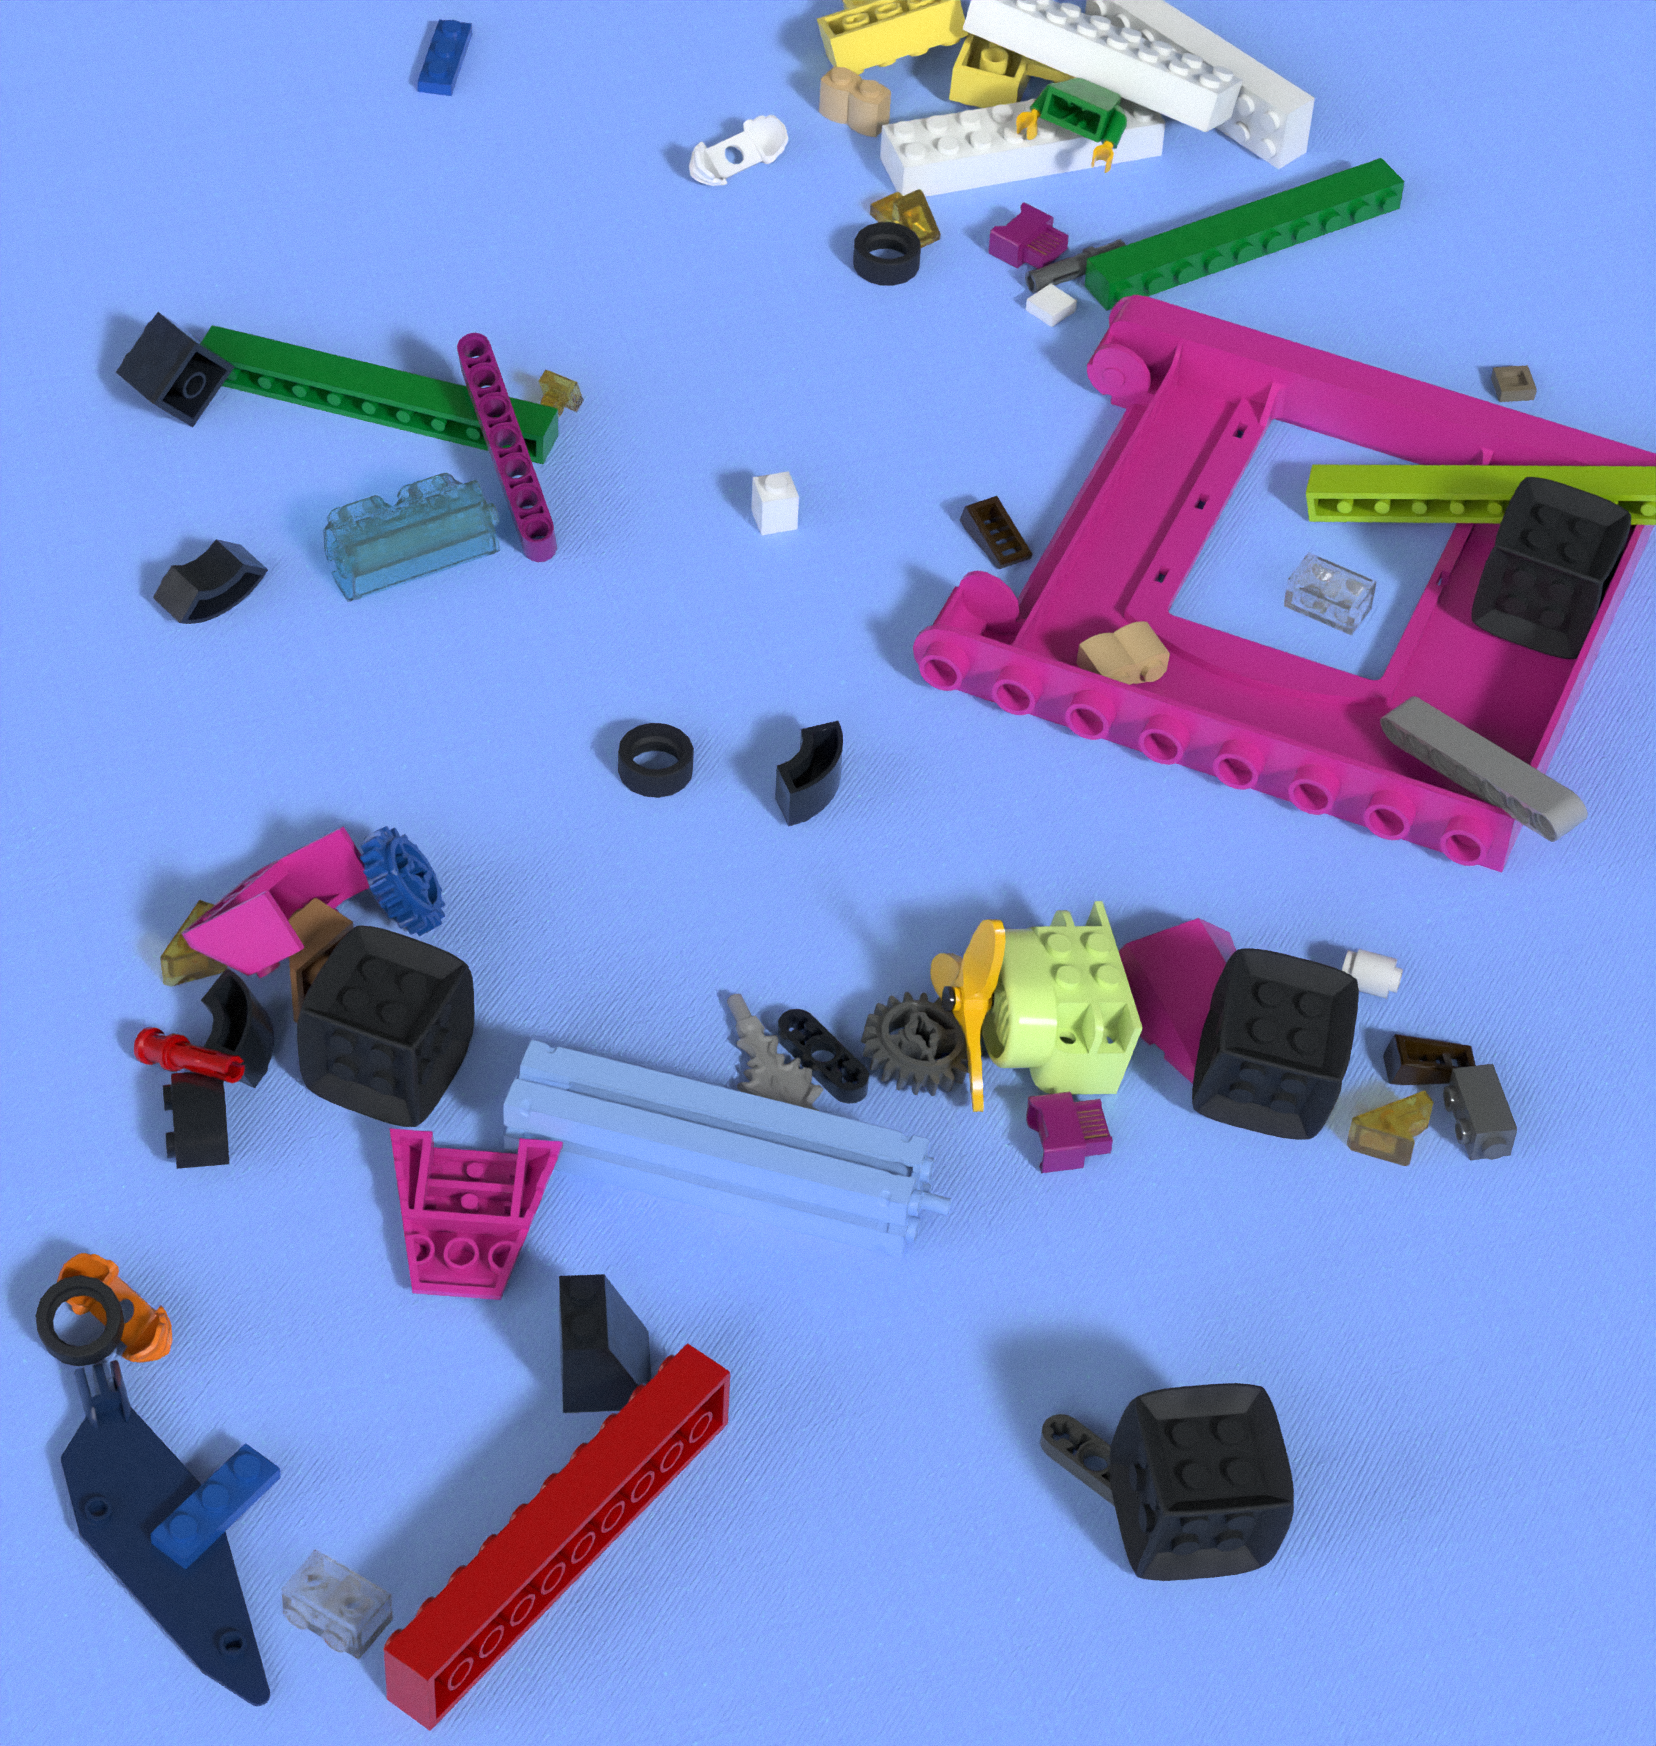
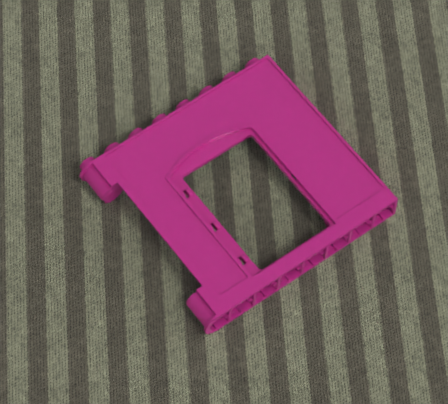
(1233, 702)

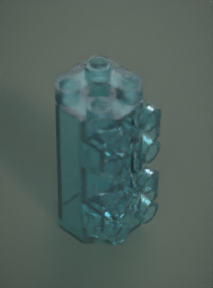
(426, 532)

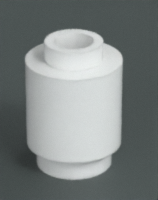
(1374, 972)

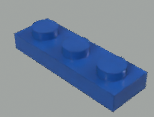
(445, 57)
(215, 1506)

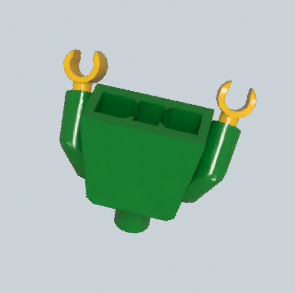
(1080, 109)

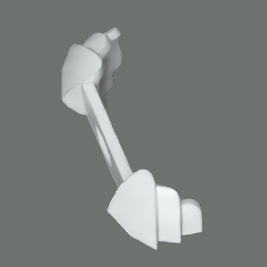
(759, 142)

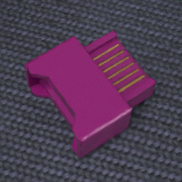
(1028, 239)
(1068, 1130)

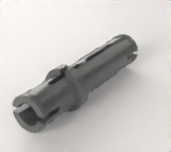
(1065, 269)

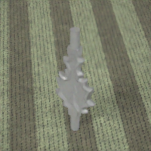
(769, 1074)

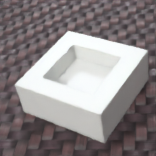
(1051, 305)

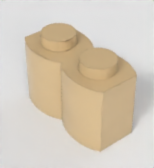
(854, 101)
(1126, 655)

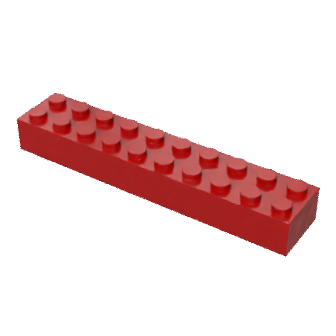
(555, 1536)

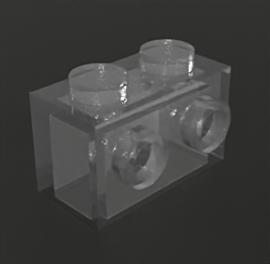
(1330, 593)
(336, 1604)

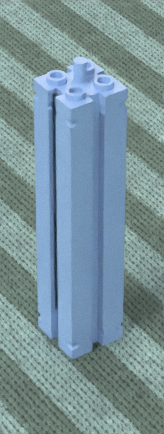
(723, 1149)

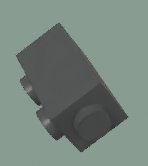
(1480, 1112)

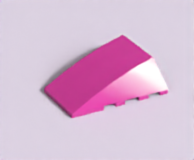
(1174, 985)
(467, 1211)

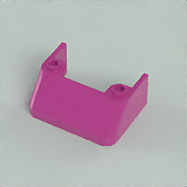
(251, 922)

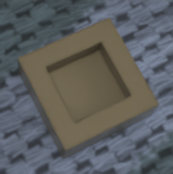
(1513, 383)

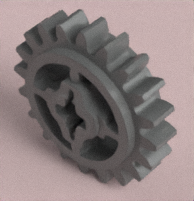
(913, 1051)

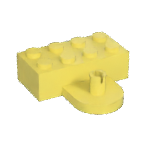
(886, 30)
(994, 75)

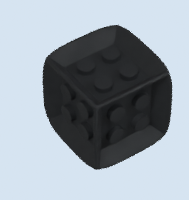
(1550, 567)
(386, 1025)
(1275, 1044)
(1201, 1481)

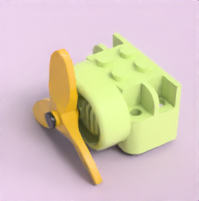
(1043, 1003)

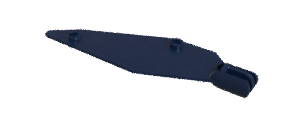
(120, 1492)

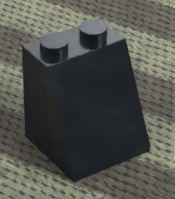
(174, 369)
(600, 1345)

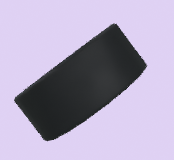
(886, 236)
(655, 781)
(60, 1293)

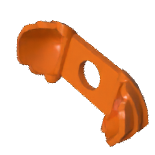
(146, 1333)

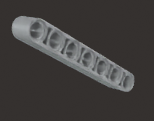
(1484, 768)

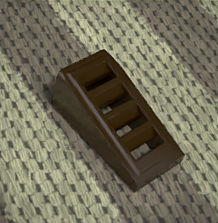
(994, 511)
(1404, 1064)

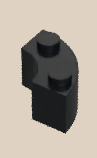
(210, 583)
(812, 775)
(240, 1026)
(198, 1120)

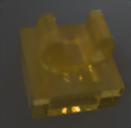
(560, 392)

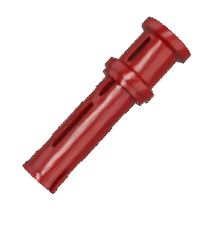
(177, 1053)

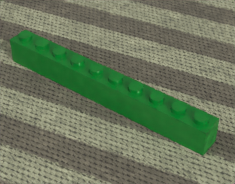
(1244, 233)
(370, 392)

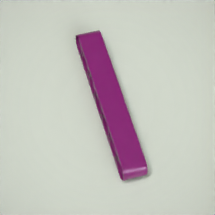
(510, 460)

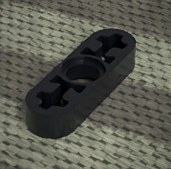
(827, 1072)

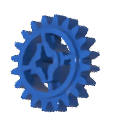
(402, 881)

